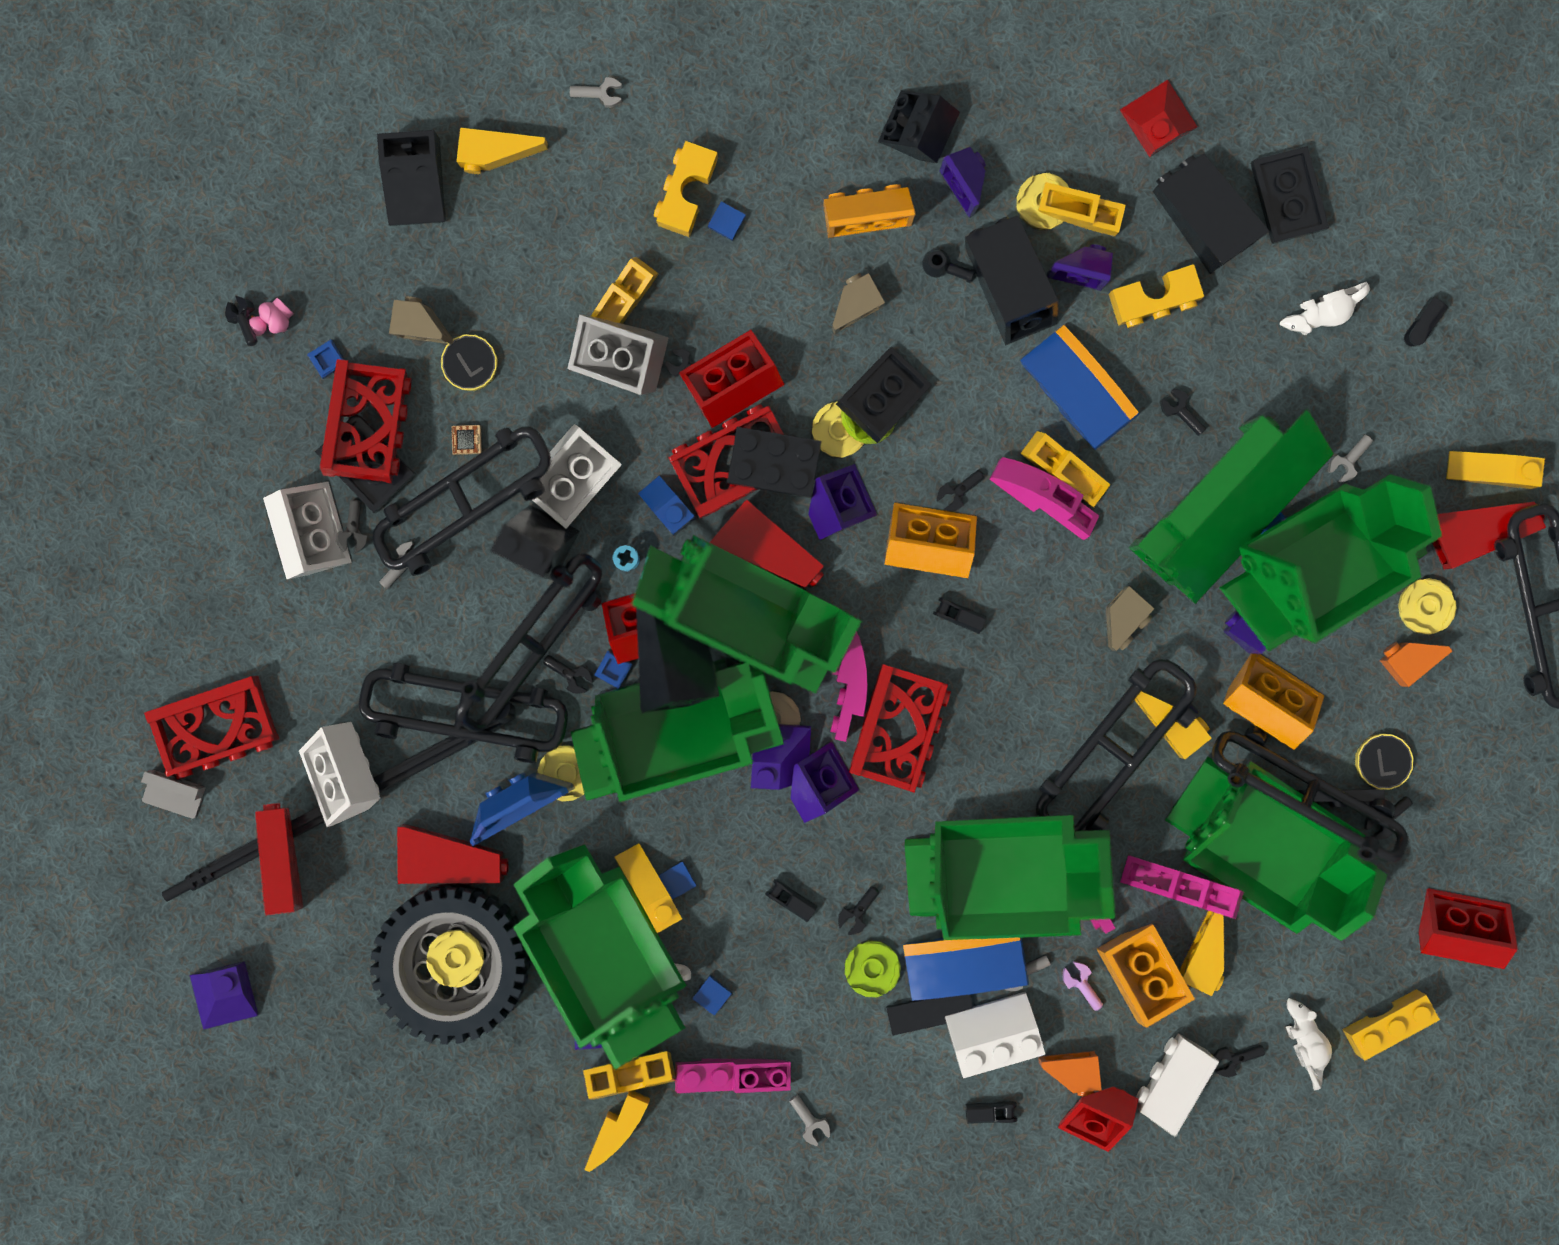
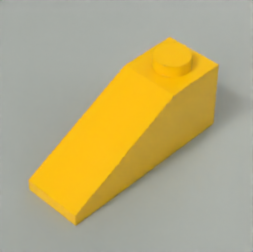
(491, 149)
(1496, 469)
(1180, 739)
(648, 888)
(1205, 958)

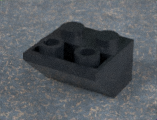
(919, 125)

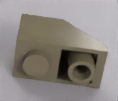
(1124, 616)

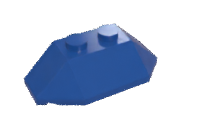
(516, 802)

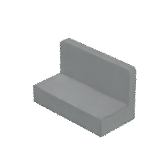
(172, 794)

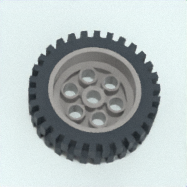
(419, 998)

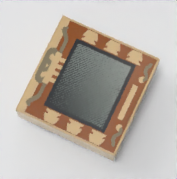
(466, 440)

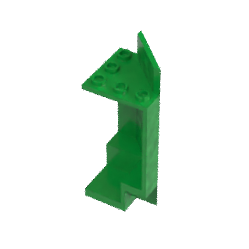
(1233, 503)
(1334, 560)
(746, 612)
(666, 748)
(1275, 854)
(1010, 877)
(599, 956)

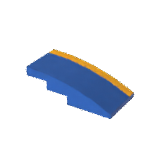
(1079, 387)
(964, 966)

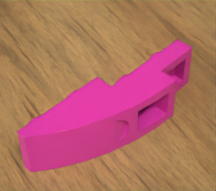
(1043, 491)
(853, 698)
(733, 1075)

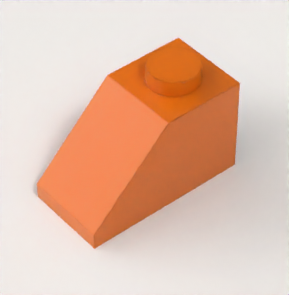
(1411, 660)
(1075, 1071)

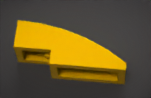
(1081, 209)
(626, 291)
(1064, 465)
(617, 1129)

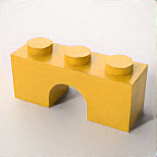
(692, 164)
(1181, 291)
(1376, 1034)
(632, 1076)

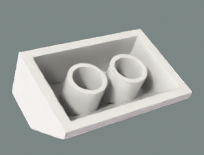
(575, 475)
(306, 529)
(339, 773)
(995, 1035)
(1176, 1083)

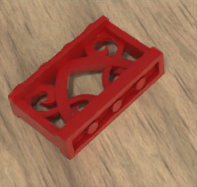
(346, 388)
(717, 497)
(175, 716)
(865, 749)

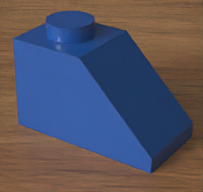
(666, 505)

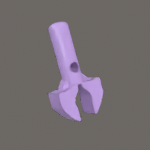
(1083, 985)

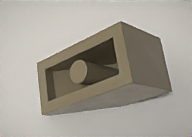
(857, 301)
(417, 322)

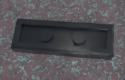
(925, 1013)

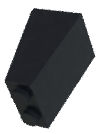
(1208, 212)
(1012, 279)
(535, 541)
(672, 666)

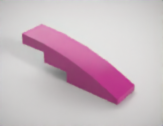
(1182, 887)

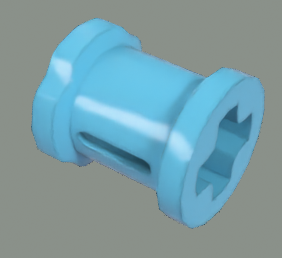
(618, 562)

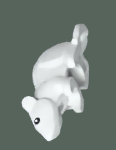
(1331, 311)
(1312, 1045)

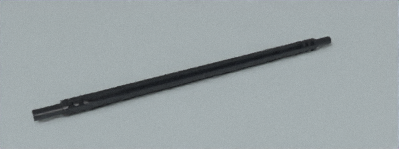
(314, 817)

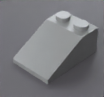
(618, 354)

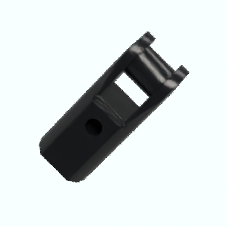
(1425, 322)
(965, 617)
(795, 903)
(986, 1112)

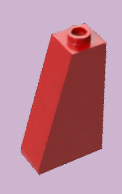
(1474, 532)
(764, 544)
(438, 858)
(278, 860)

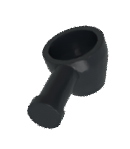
(946, 266)

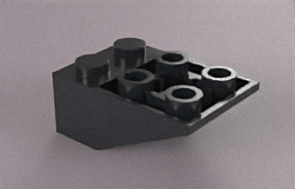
(412, 177)

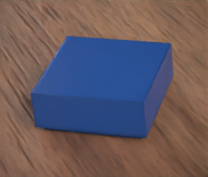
(726, 221)
(325, 358)
(611, 671)
(677, 880)
(712, 995)

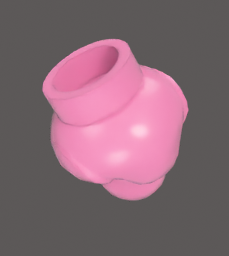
(274, 314)

